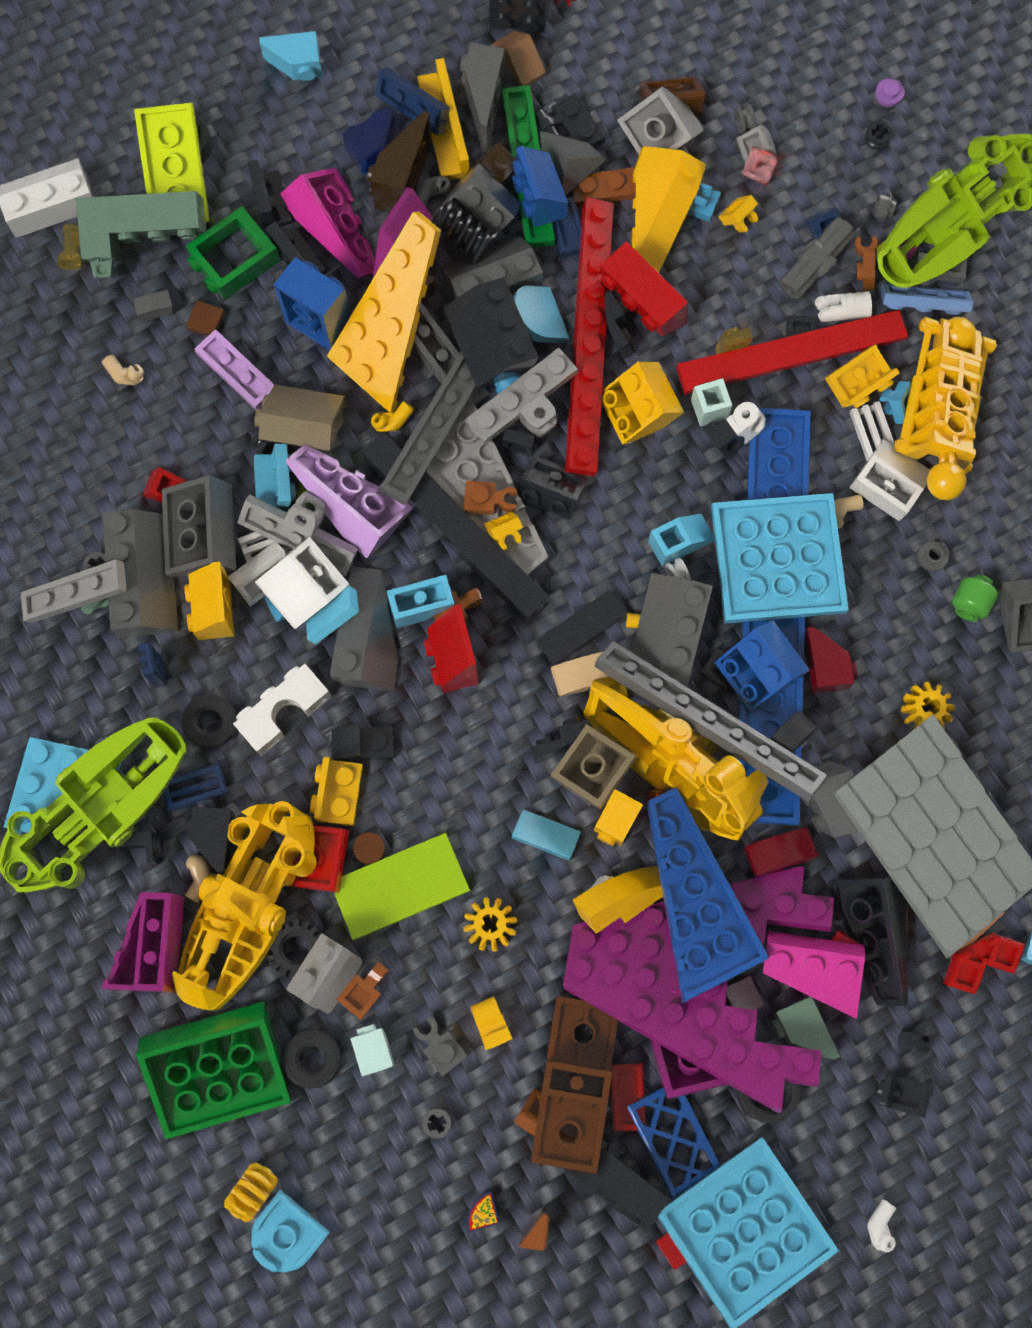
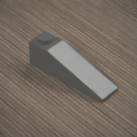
(437, 351)

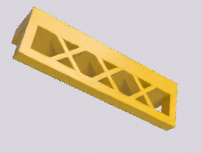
(449, 146)

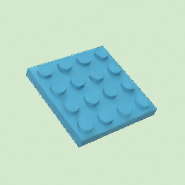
(779, 558)
(746, 1233)

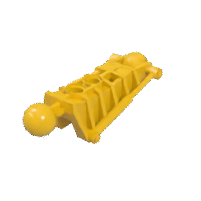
(941, 415)

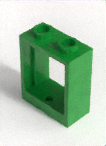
(245, 273)

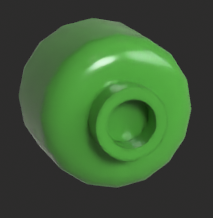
(974, 598)

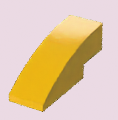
(619, 897)

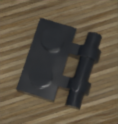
(574, 120)

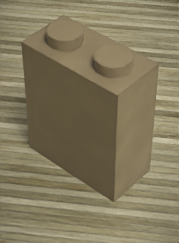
(300, 417)

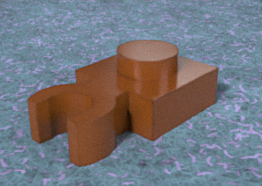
(482, 498)

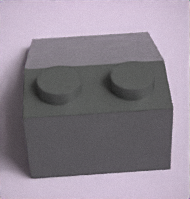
(483, 83)

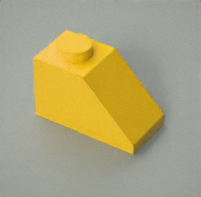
(617, 818)

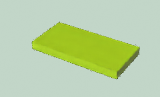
(400, 886)

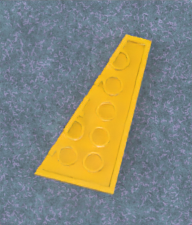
(385, 321)

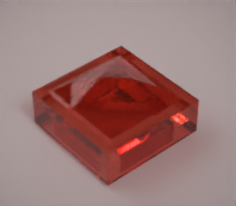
(760, 165)

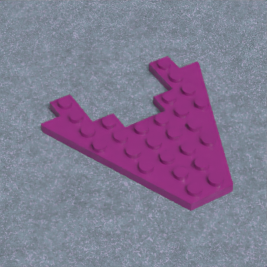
(634, 978)

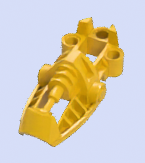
(675, 756)
(242, 904)

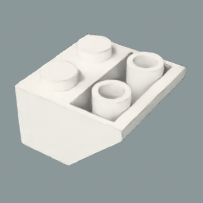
(891, 480)
(302, 583)

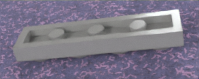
(73, 591)

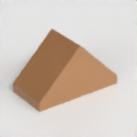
(521, 57)

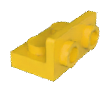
(337, 792)

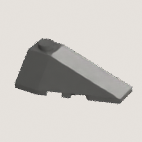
(365, 643)

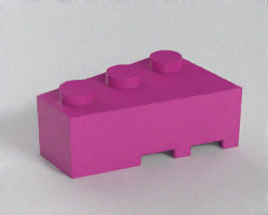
(818, 968)

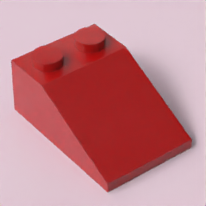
(451, 652)

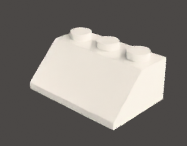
(43, 197)

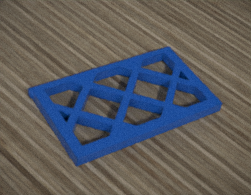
(662, 1165)

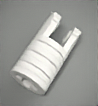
(844, 306)

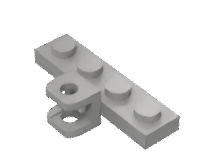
(525, 400)
(296, 526)

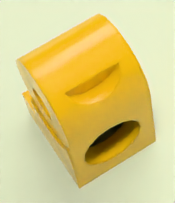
(490, 1023)

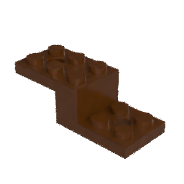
(575, 1087)

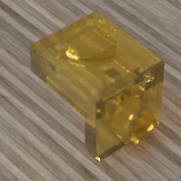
(734, 339)

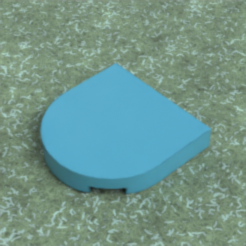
(540, 314)
(285, 1235)

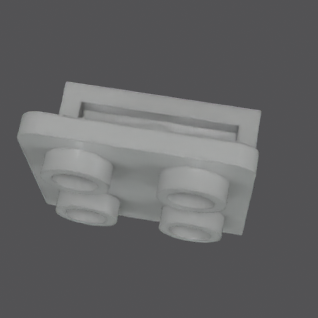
(324, 974)

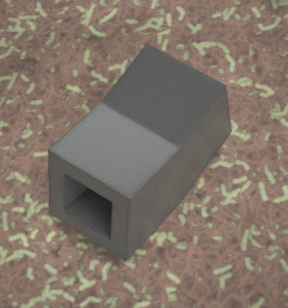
(153, 305)

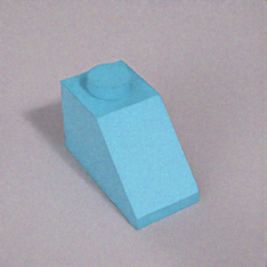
(293, 54)
(420, 600)

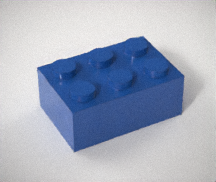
(312, 302)

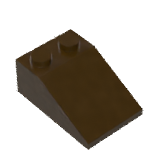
(400, 164)

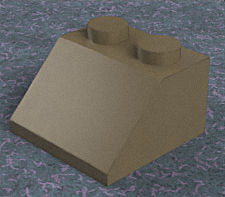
(593, 767)

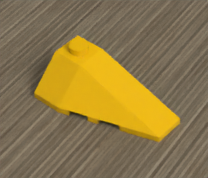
(664, 192)

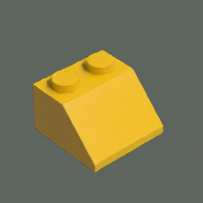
(210, 603)

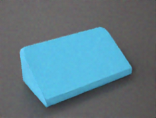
(546, 835)

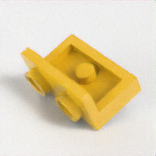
(861, 377)

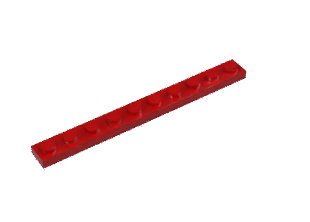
(589, 339)

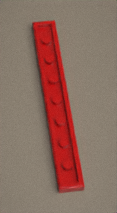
(793, 351)

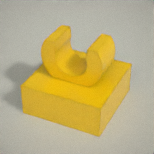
(737, 211)
(503, 526)

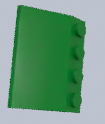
(213, 1070)

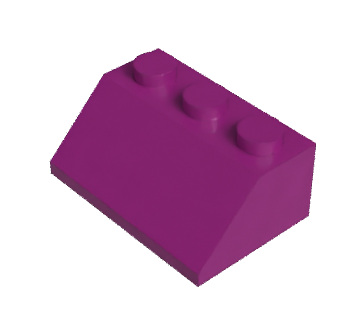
(395, 222)
(679, 1075)

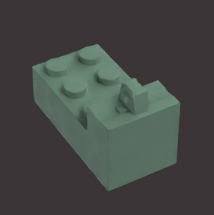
(131, 217)

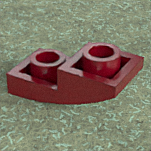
(781, 851)

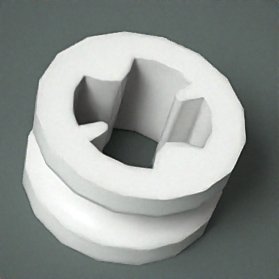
(677, 569)

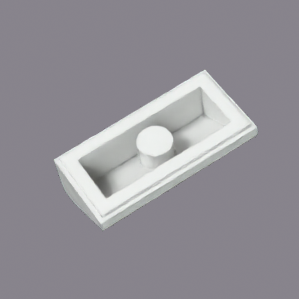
(246, 575)

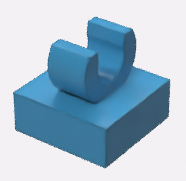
(704, 203)
(897, 401)

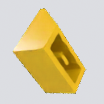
(640, 402)

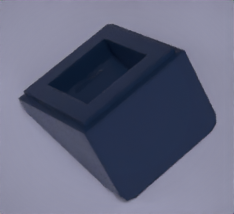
(819, 221)

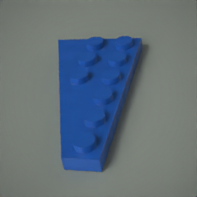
(704, 917)

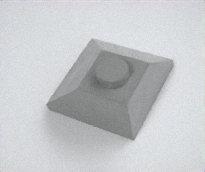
(660, 122)

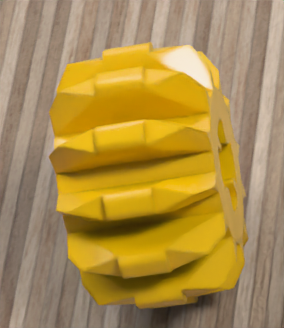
(925, 697)
(479, 924)
(250, 1192)

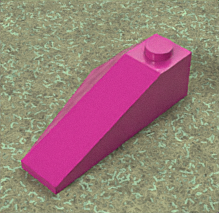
(324, 209)

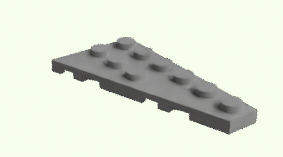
(466, 458)

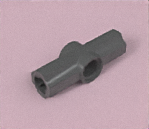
(816, 258)

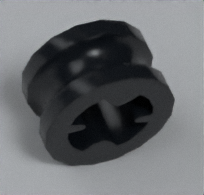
(880, 126)
(262, 446)

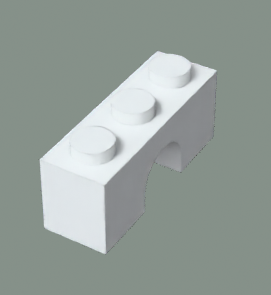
(259, 722)

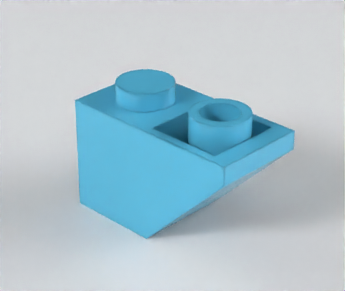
(680, 538)

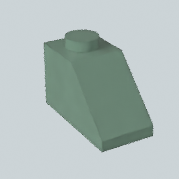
(804, 1027)

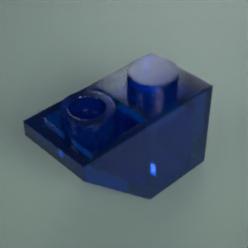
(369, 138)

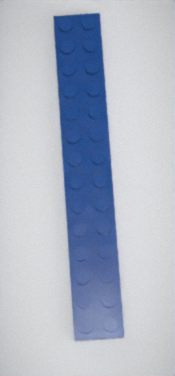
(775, 470)

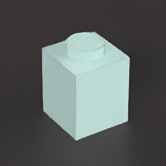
(711, 402)
(372, 1050)

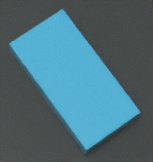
(332, 615)

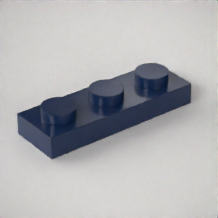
(411, 99)

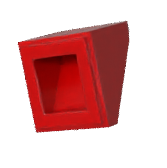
(159, 480)

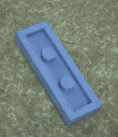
(926, 299)

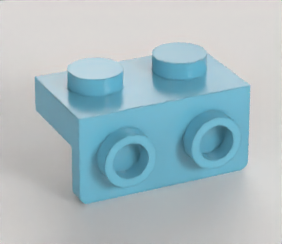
(272, 478)

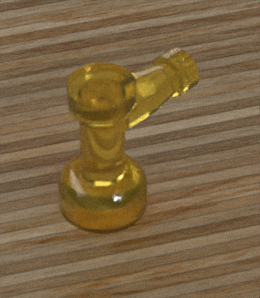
(69, 258)

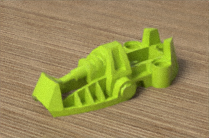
(955, 214)
(101, 800)

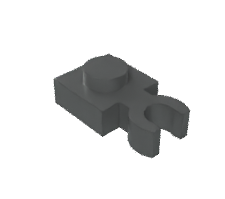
(442, 1050)

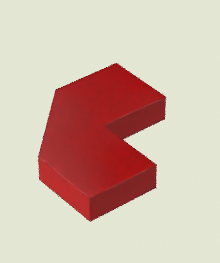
(970, 962)

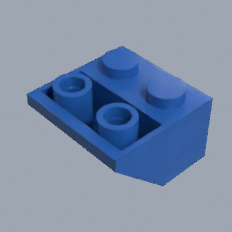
(540, 186)
(761, 665)

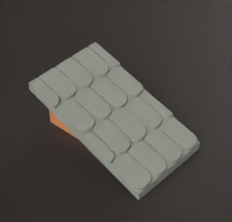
(938, 835)

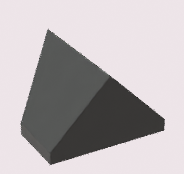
(571, 159)

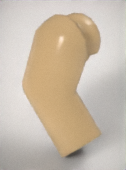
(121, 374)

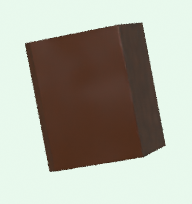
(686, 89)

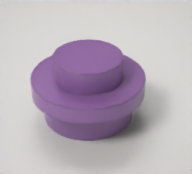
(889, 92)

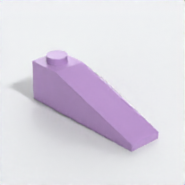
(352, 503)

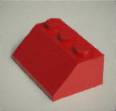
(644, 290)

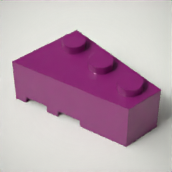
(150, 946)

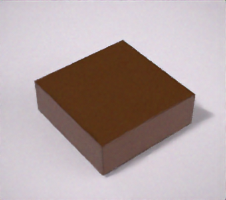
(205, 318)

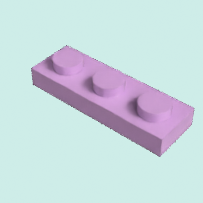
(234, 369)

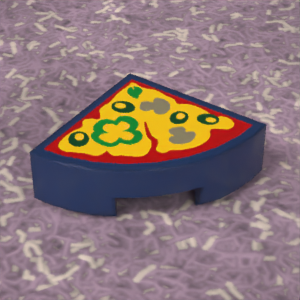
(482, 1213)

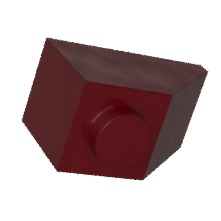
(828, 663)

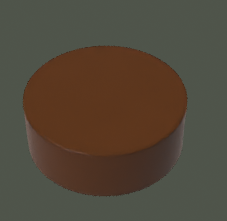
(369, 848)

